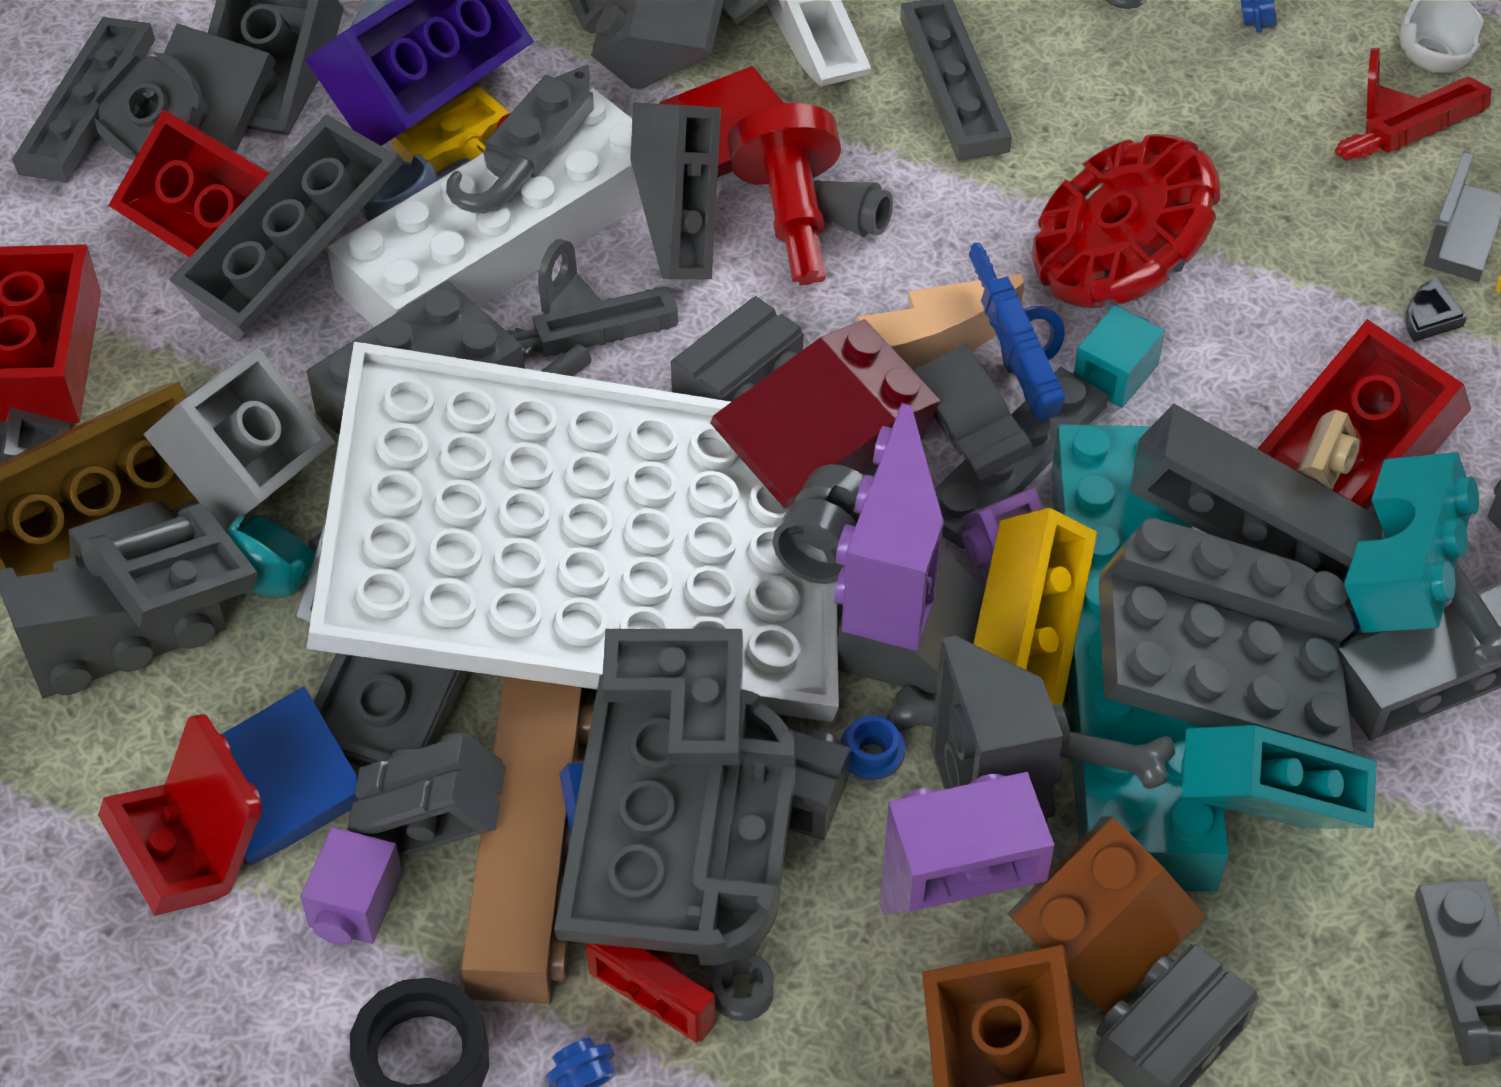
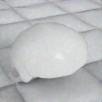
(1442, 25)

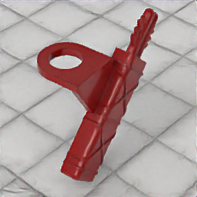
(1402, 118)

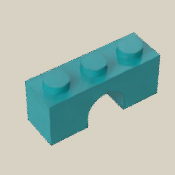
(1425, 519)

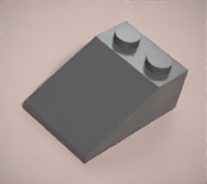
(289, 34)

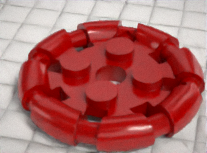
(1093, 235)

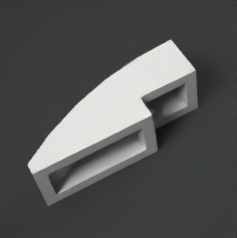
(821, 39)

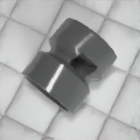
(813, 525)

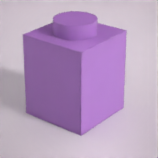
(351, 887)

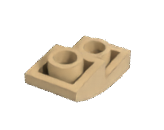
(1330, 449)

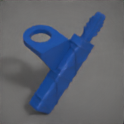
(1018, 341)

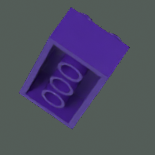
(414, 60)

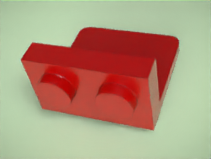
(192, 831)

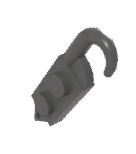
(528, 138)

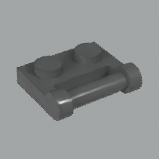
(174, 578)

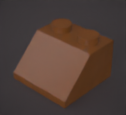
(1109, 911)
(1004, 1022)

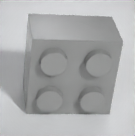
(239, 437)

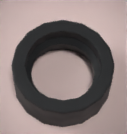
(419, 999)

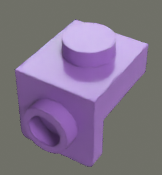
(984, 523)

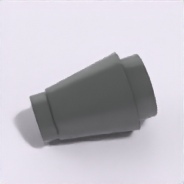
(855, 205)

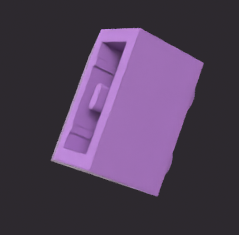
(896, 544)
(963, 843)

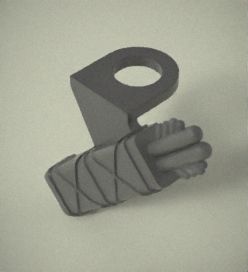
(581, 317)

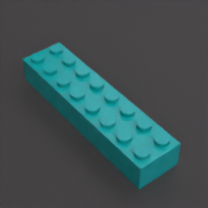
(1185, 836)

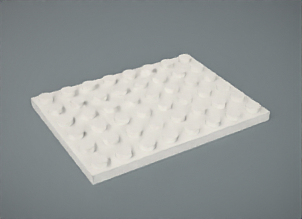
(529, 510)

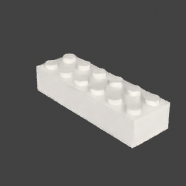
(483, 254)

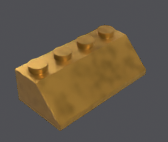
(82, 478)

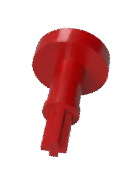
(788, 149)

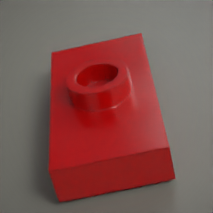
(656, 986)

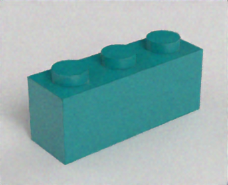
(1278, 777)

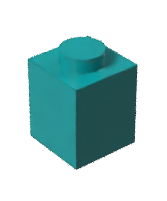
(1119, 354)

